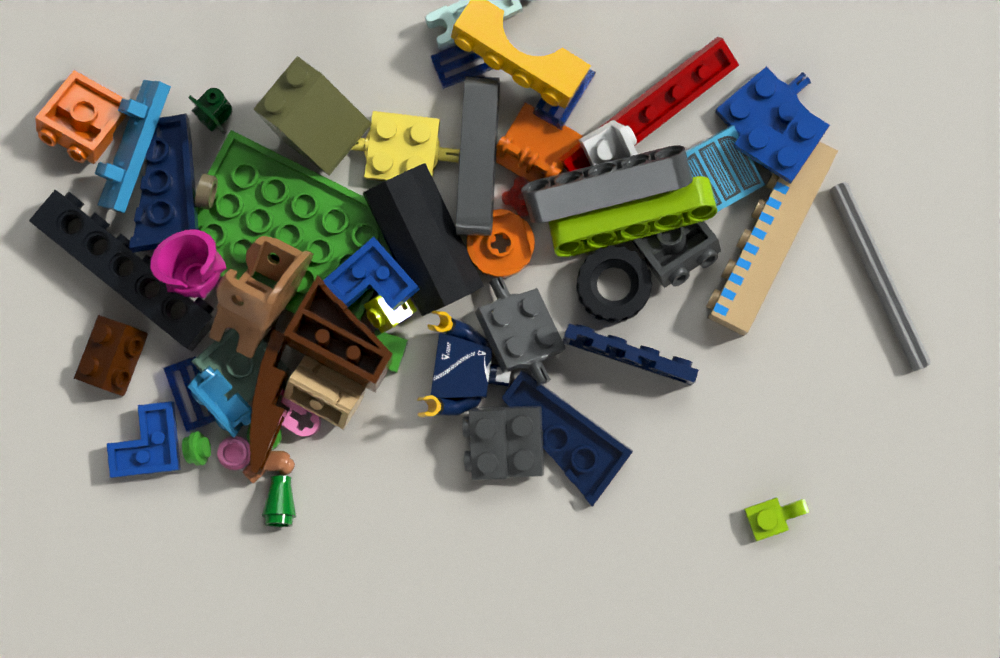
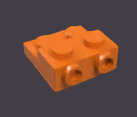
(80, 118)

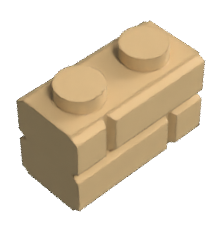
(324, 392)

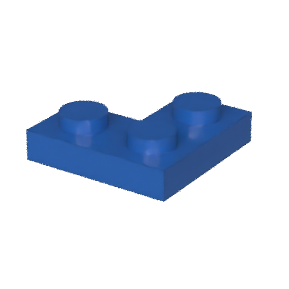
(784, 152)
(371, 268)
(157, 448)

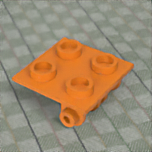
(534, 146)

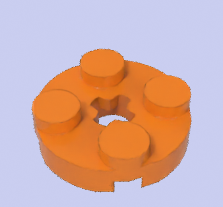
(517, 254)

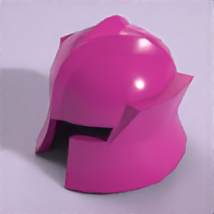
(188, 263)

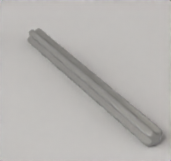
(880, 276)

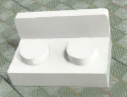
(609, 143)

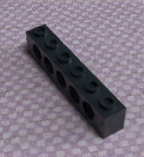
(53, 221)

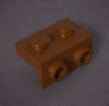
(111, 355)

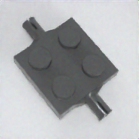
(520, 330)

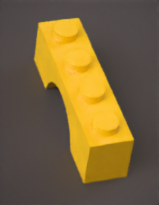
(552, 75)

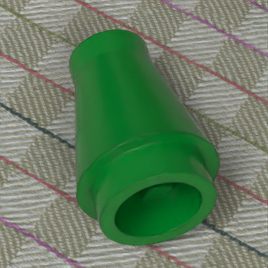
(279, 504)

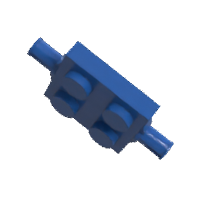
(766, 100)

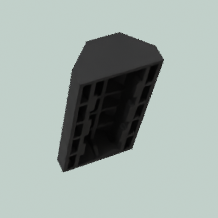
(423, 238)

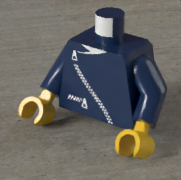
(460, 369)

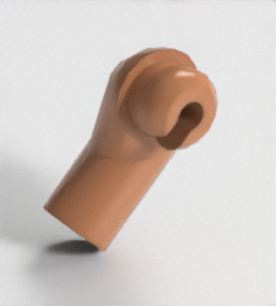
(277, 461)

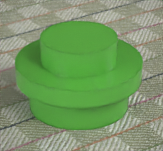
(196, 448)

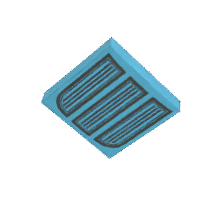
(729, 170)

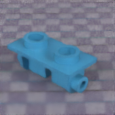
(210, 389)

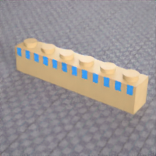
(767, 243)

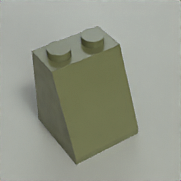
(312, 116)

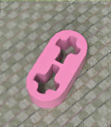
(293, 425)

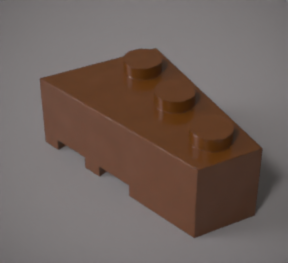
(336, 338)

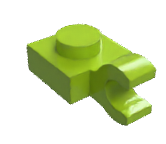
(770, 518)

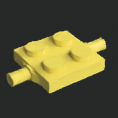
(400, 144)

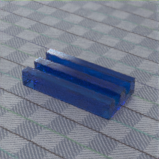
(459, 77)
(560, 123)
(182, 367)

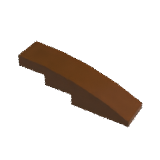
(266, 416)

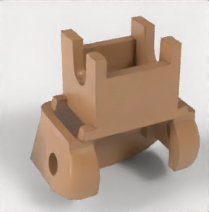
(251, 305)

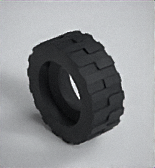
(619, 258)

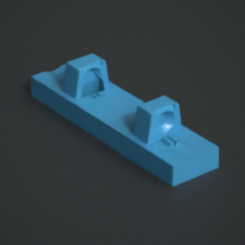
(134, 145)

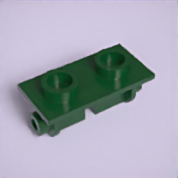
(212, 109)

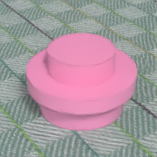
(234, 453)

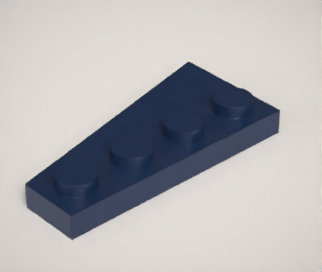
(167, 187)
(618, 350)
(573, 440)

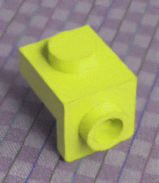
(383, 317)

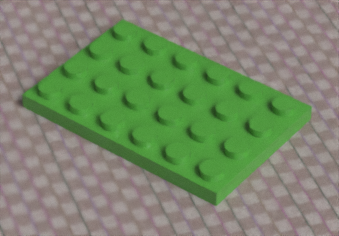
(283, 200)

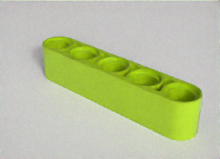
(633, 219)

